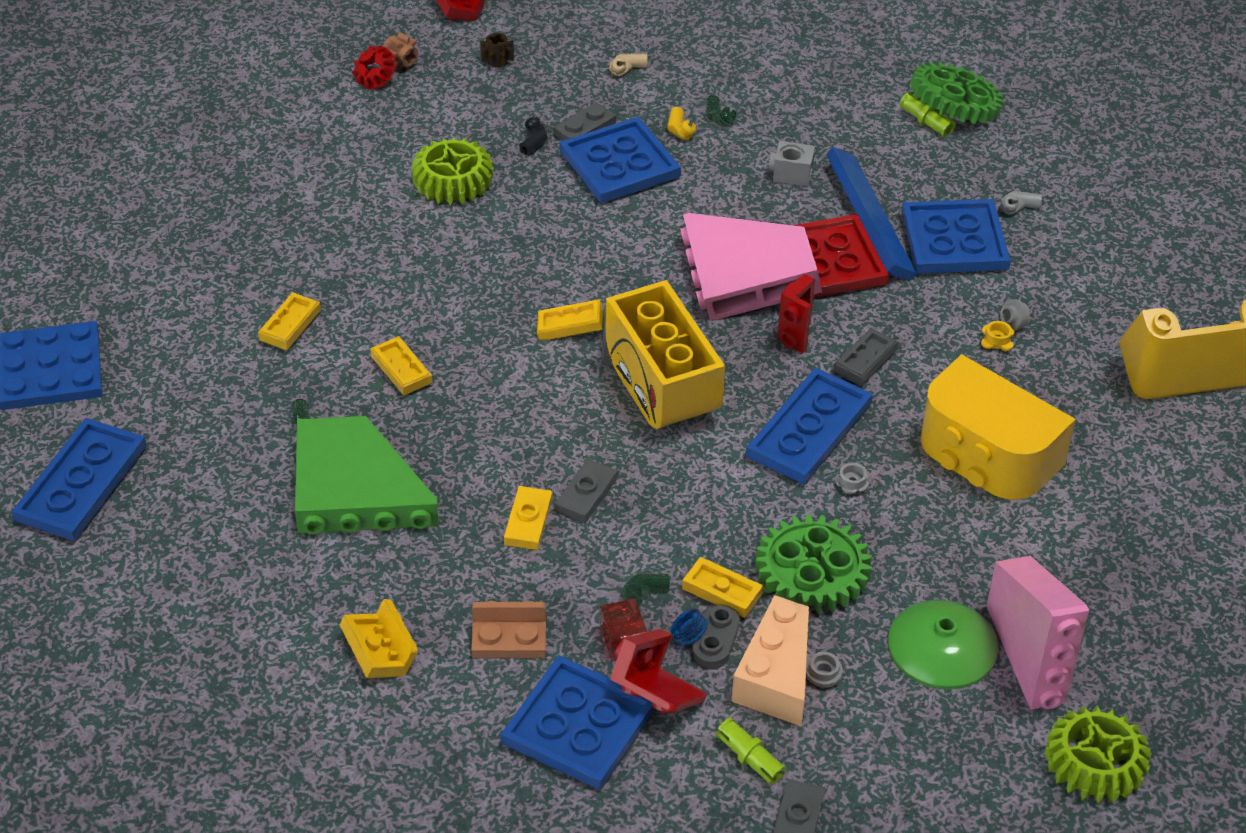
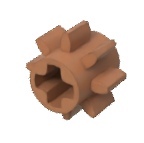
(403, 49)

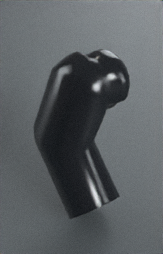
(536, 136)

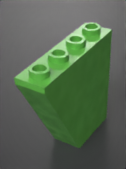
(355, 480)

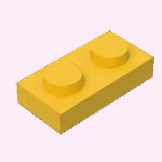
(722, 586)

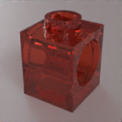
(619, 622)

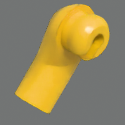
(679, 127)

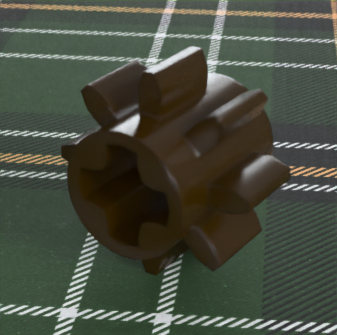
(497, 50)

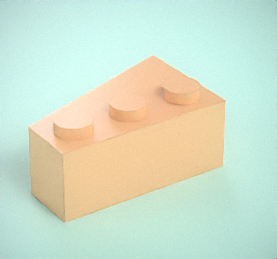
(775, 663)

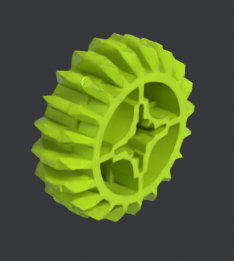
(452, 170)
(1091, 762)

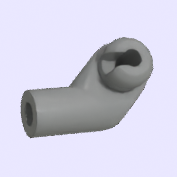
(1018, 200)

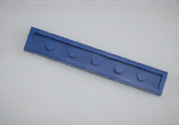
(871, 214)

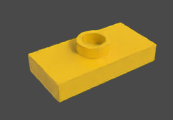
(570, 320)
(289, 321)
(401, 365)
(528, 518)

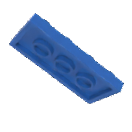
(809, 425)
(79, 479)

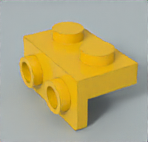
(380, 641)

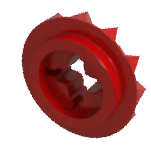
(377, 76)

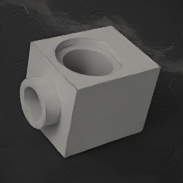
(792, 163)

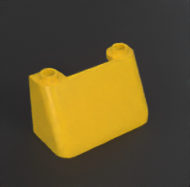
(1178, 362)

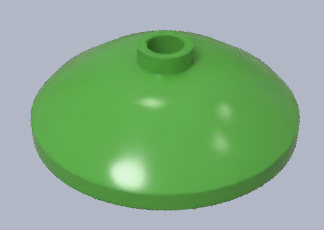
(941, 656)

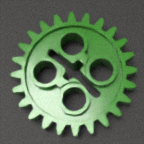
(956, 92)
(813, 563)

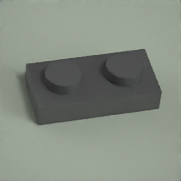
(585, 121)

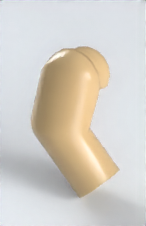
(625, 62)

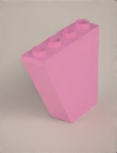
(744, 262)
(1038, 627)

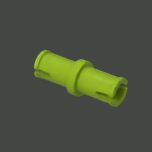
(926, 116)
(751, 751)

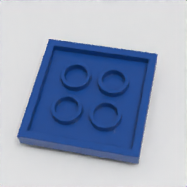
(619, 159)
(955, 236)
(50, 365)
(577, 722)

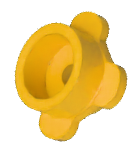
(998, 336)

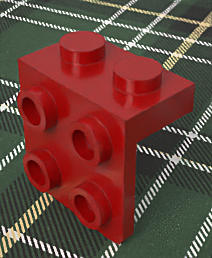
(641, 674)

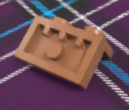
(509, 629)

